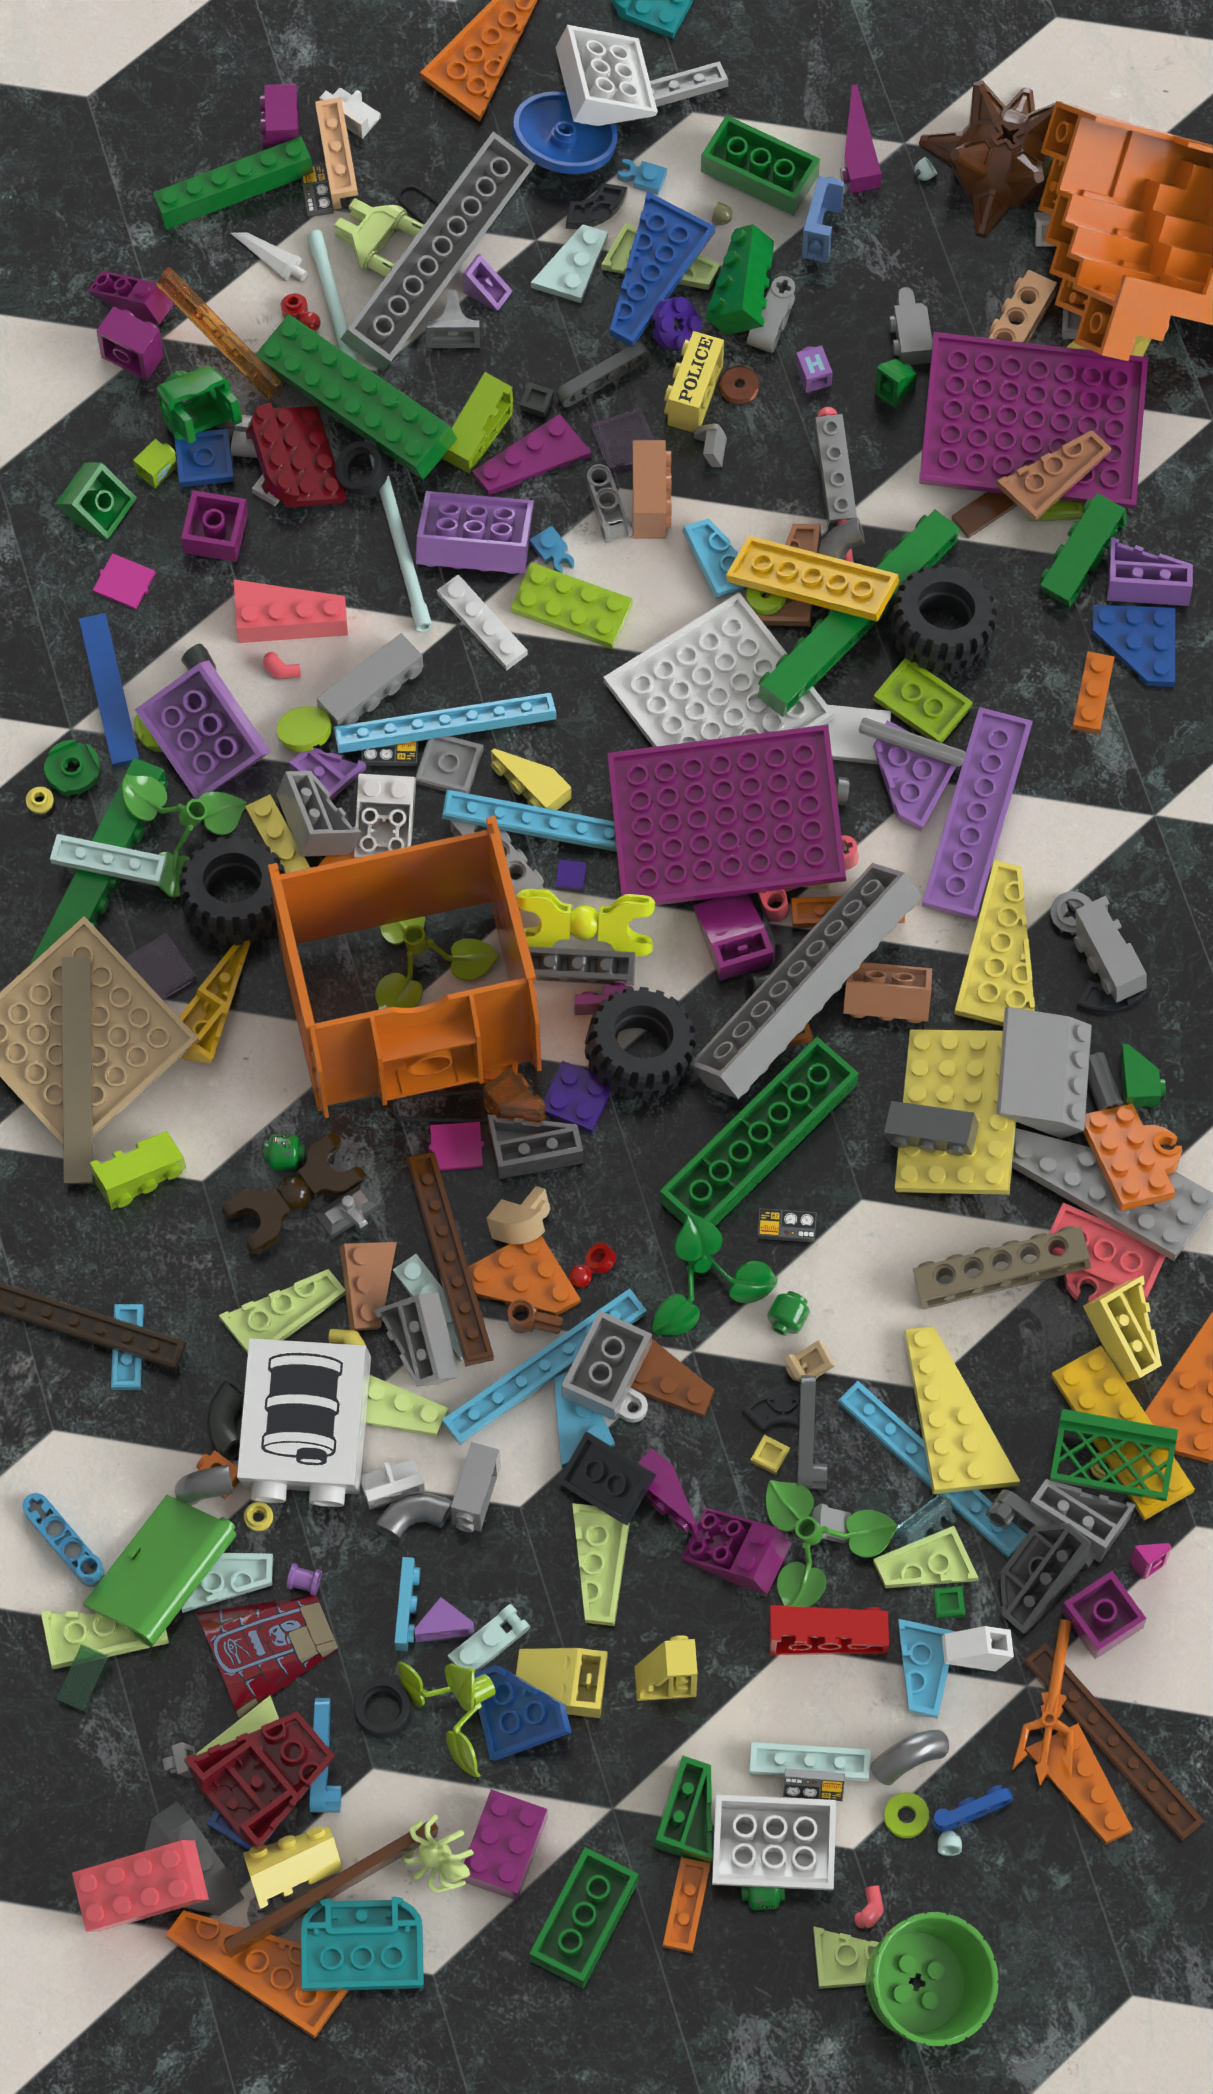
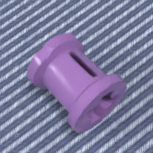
(304, 1579)

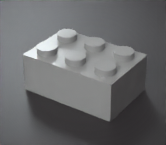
(606, 1365)

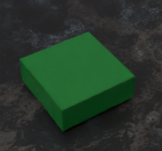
(948, 1602)

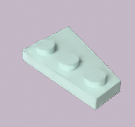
(573, 265)
(231, 1577)

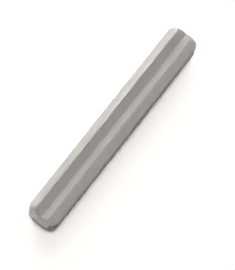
(912, 742)

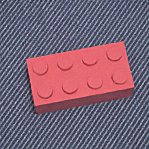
(140, 1886)

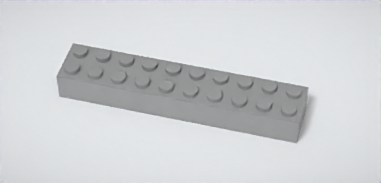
(437, 251)
(805, 980)

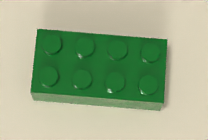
(760, 165)
(584, 1917)

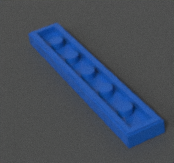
(109, 690)

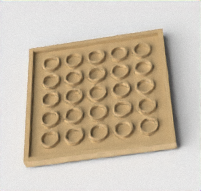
(131, 1031)

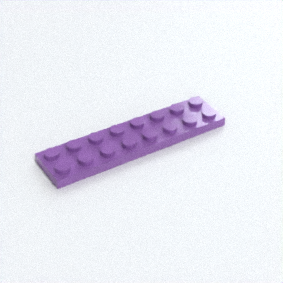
(977, 814)

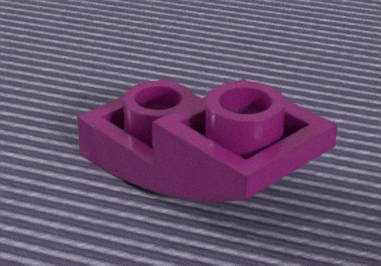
(588, 1001)

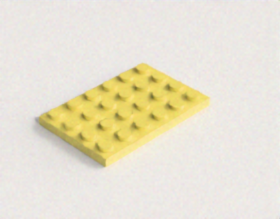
(958, 1074)

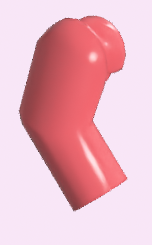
(278, 669)
(873, 1909)

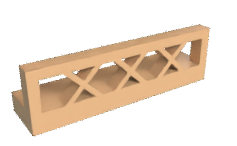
(336, 150)

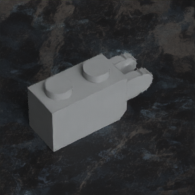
(911, 329)

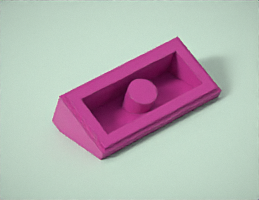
(1149, 1558)

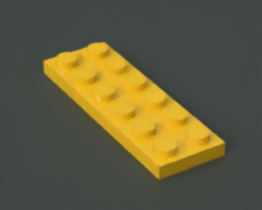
(812, 578)
(1097, 1388)

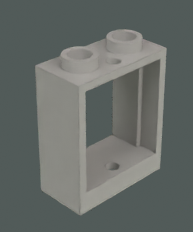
(475, 1487)

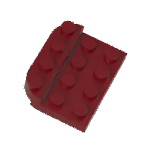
(295, 456)

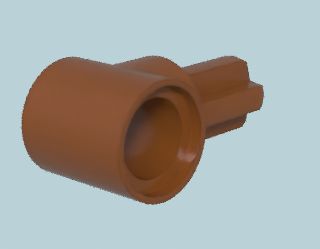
(535, 1319)

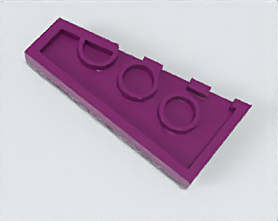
(540, 451)

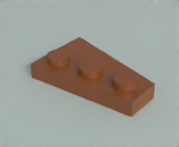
(672, 1382)

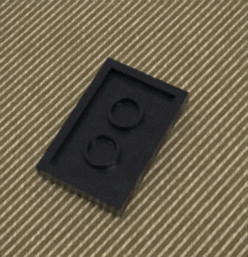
(606, 1478)

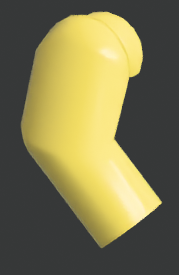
(349, 1337)

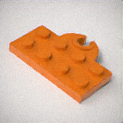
(1132, 1156)

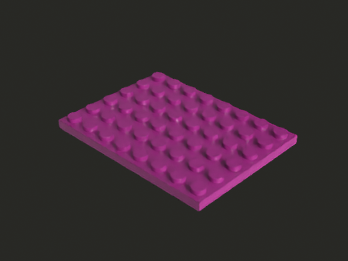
(1014, 401)
(727, 816)

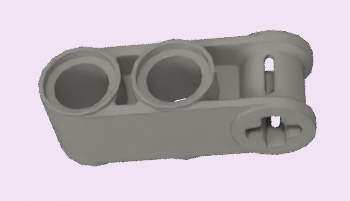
(775, 314)
(612, 519)

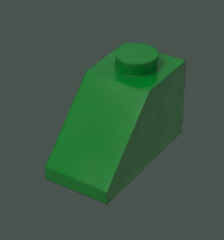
(895, 381)
(1140, 1079)

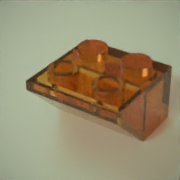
(510, 1098)

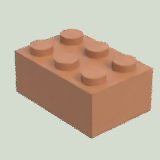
(651, 489)

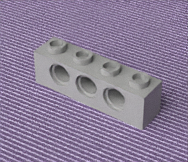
(515, 858)

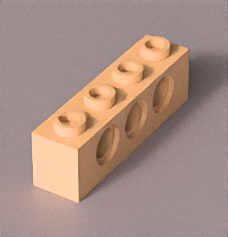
(1030, 288)

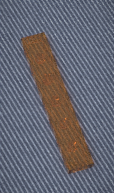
(218, 333)

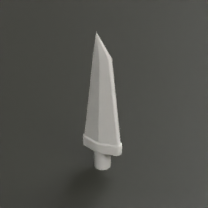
(278, 259)

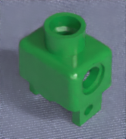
(196, 402)

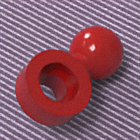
(300, 311)
(598, 1259)

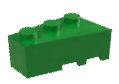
(686, 1816)

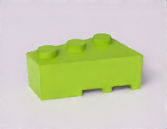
(480, 422)
(138, 1170)

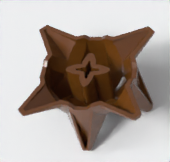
(997, 153)

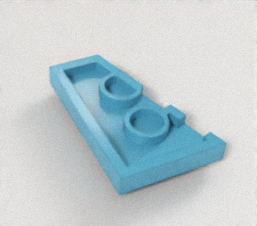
(713, 555)
(574, 1422)
(923, 1666)

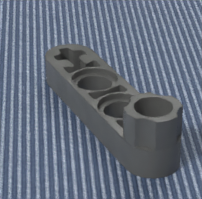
(604, 373)
(809, 1474)
(1011, 1508)

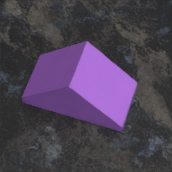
(484, 284)
(443, 1622)

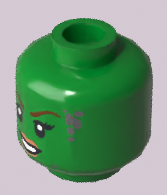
(283, 1152)
(788, 1313)
(762, 1897)

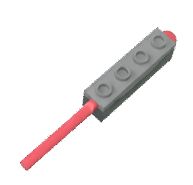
(834, 469)

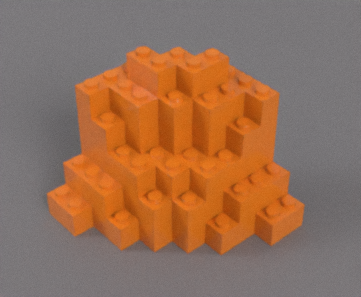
(1127, 227)

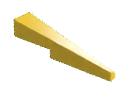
(210, 1006)

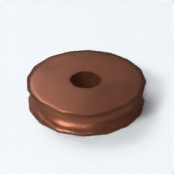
(739, 395)

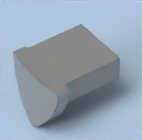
(714, 443)
(832, 1519)

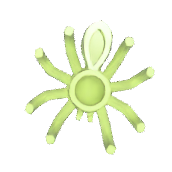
(438, 1857)

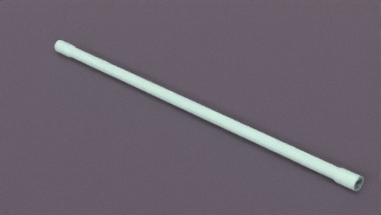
(418, 606)

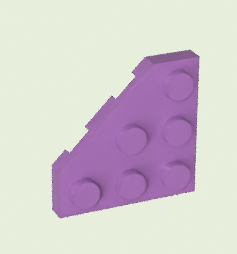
(911, 780)

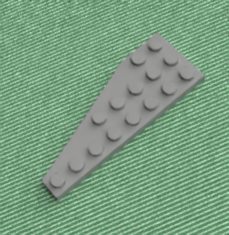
(1076, 1176)

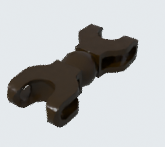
(293, 1193)

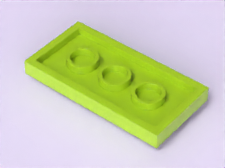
(571, 605)

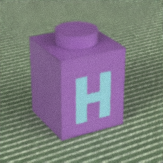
(813, 368)

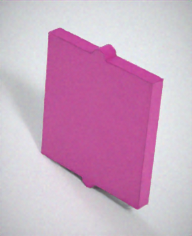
(124, 581)
(457, 1145)

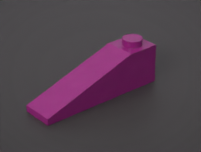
(860, 160)

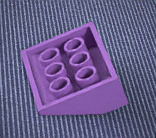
(474, 532)
(202, 730)

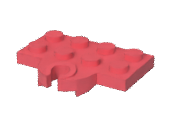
(1112, 1254)

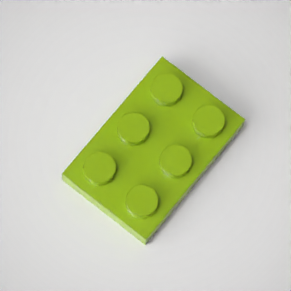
(922, 701)

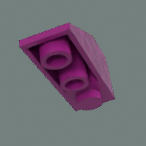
(132, 294)
(667, 1492)

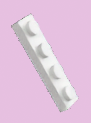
(482, 622)

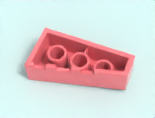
(286, 613)

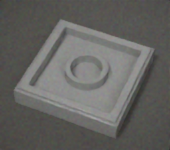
(449, 764)

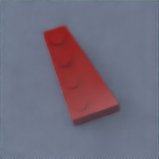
(827, 1631)

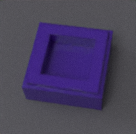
(571, 875)

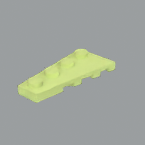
(699, 275)
(601, 1561)

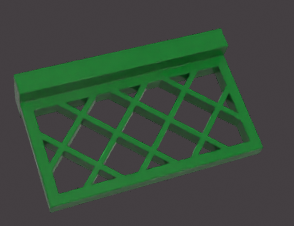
(1119, 1431)

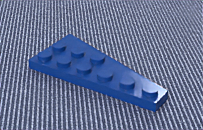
(660, 256)

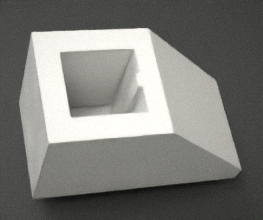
(978, 1648)

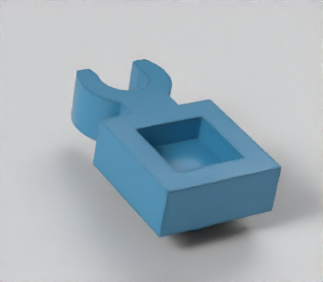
(646, 177)
(552, 548)

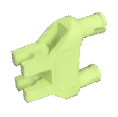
(374, 231)

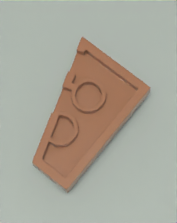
(366, 1281)

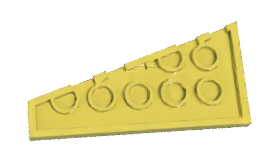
(999, 958)

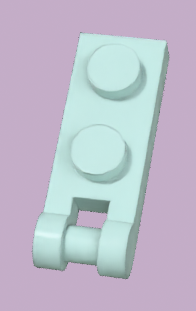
(489, 1640)

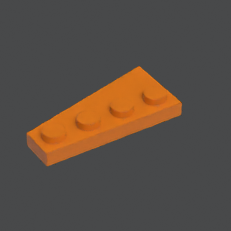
(1087, 1788)

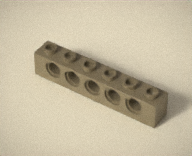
(1015, 1274)

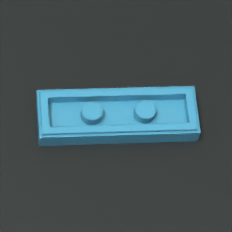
(127, 1368)

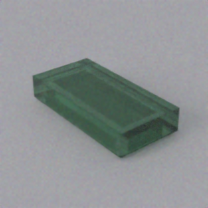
(82, 1677)

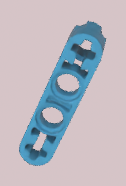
(66, 1537)
(324, 1797)

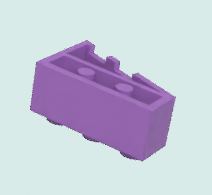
(1147, 577)

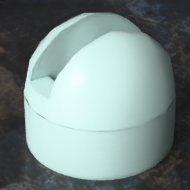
(925, 169)
(949, 1843)

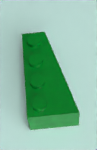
(742, 281)
(1083, 549)

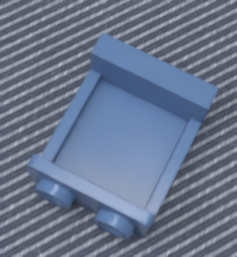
(817, 237)

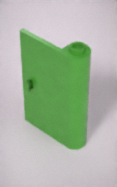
(161, 1568)

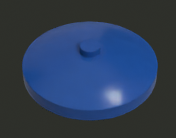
(552, 140)

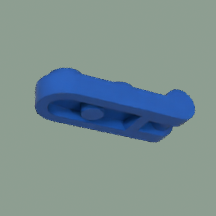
(972, 1809)

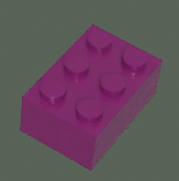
(505, 1844)

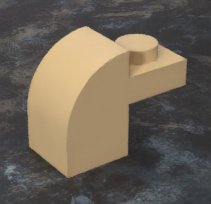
(517, 1222)

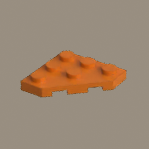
(525, 1273)

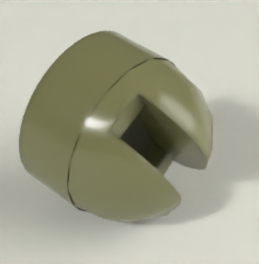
(722, 214)

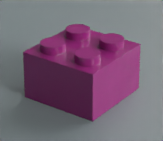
(279, 114)
(130, 343)
(214, 526)
(1103, 1615)

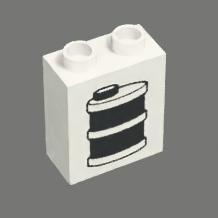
(304, 1420)

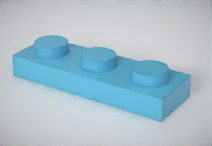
(407, 1604)

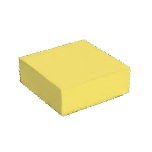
(770, 1454)

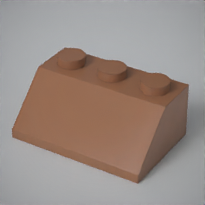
(889, 992)

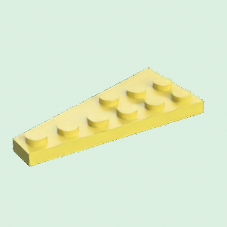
(955, 1434)

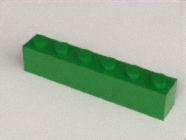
(233, 183)

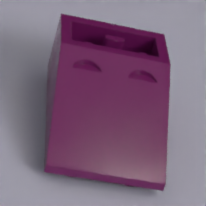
(734, 935)
(737, 1550)

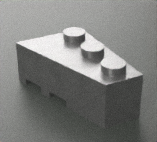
(533, 1146)

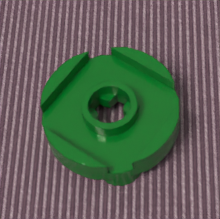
(72, 782)

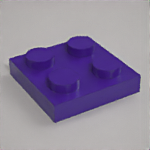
(576, 1097)

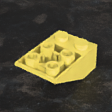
(567, 1675)

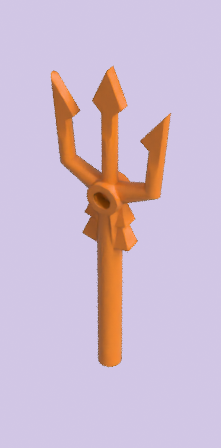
(1051, 1711)

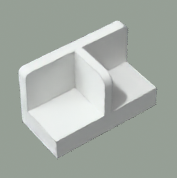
(358, 115)
(391, 1483)

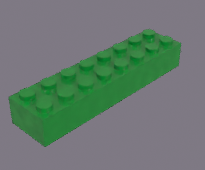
(356, 397)
(760, 1135)

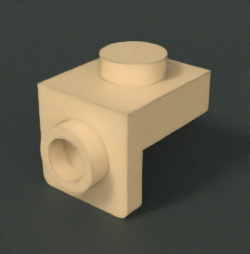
(811, 1361)

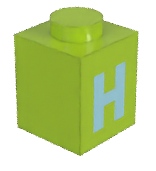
(155, 463)

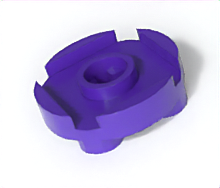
(687, 320)

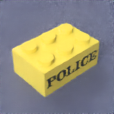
(694, 381)

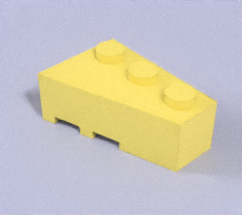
(1125, 1329)
(668, 1671)
(292, 1861)

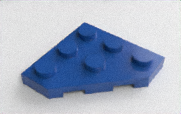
(1139, 639)
(519, 1715)

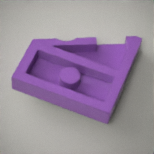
(329, 769)

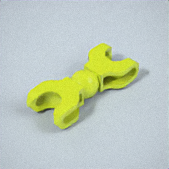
(586, 922)

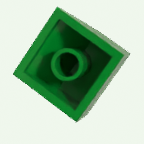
(96, 499)

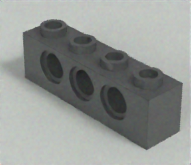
(583, 965)

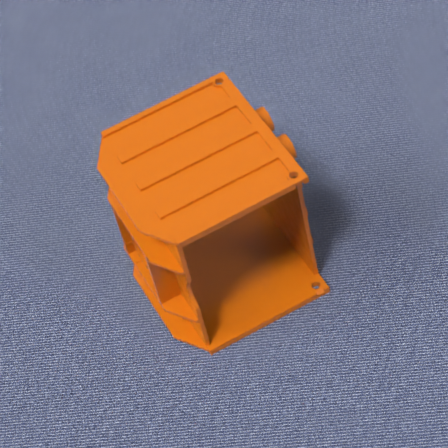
(423, 1046)

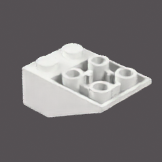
(384, 813)

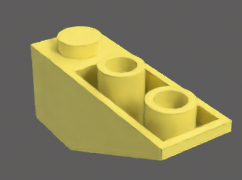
(535, 781)

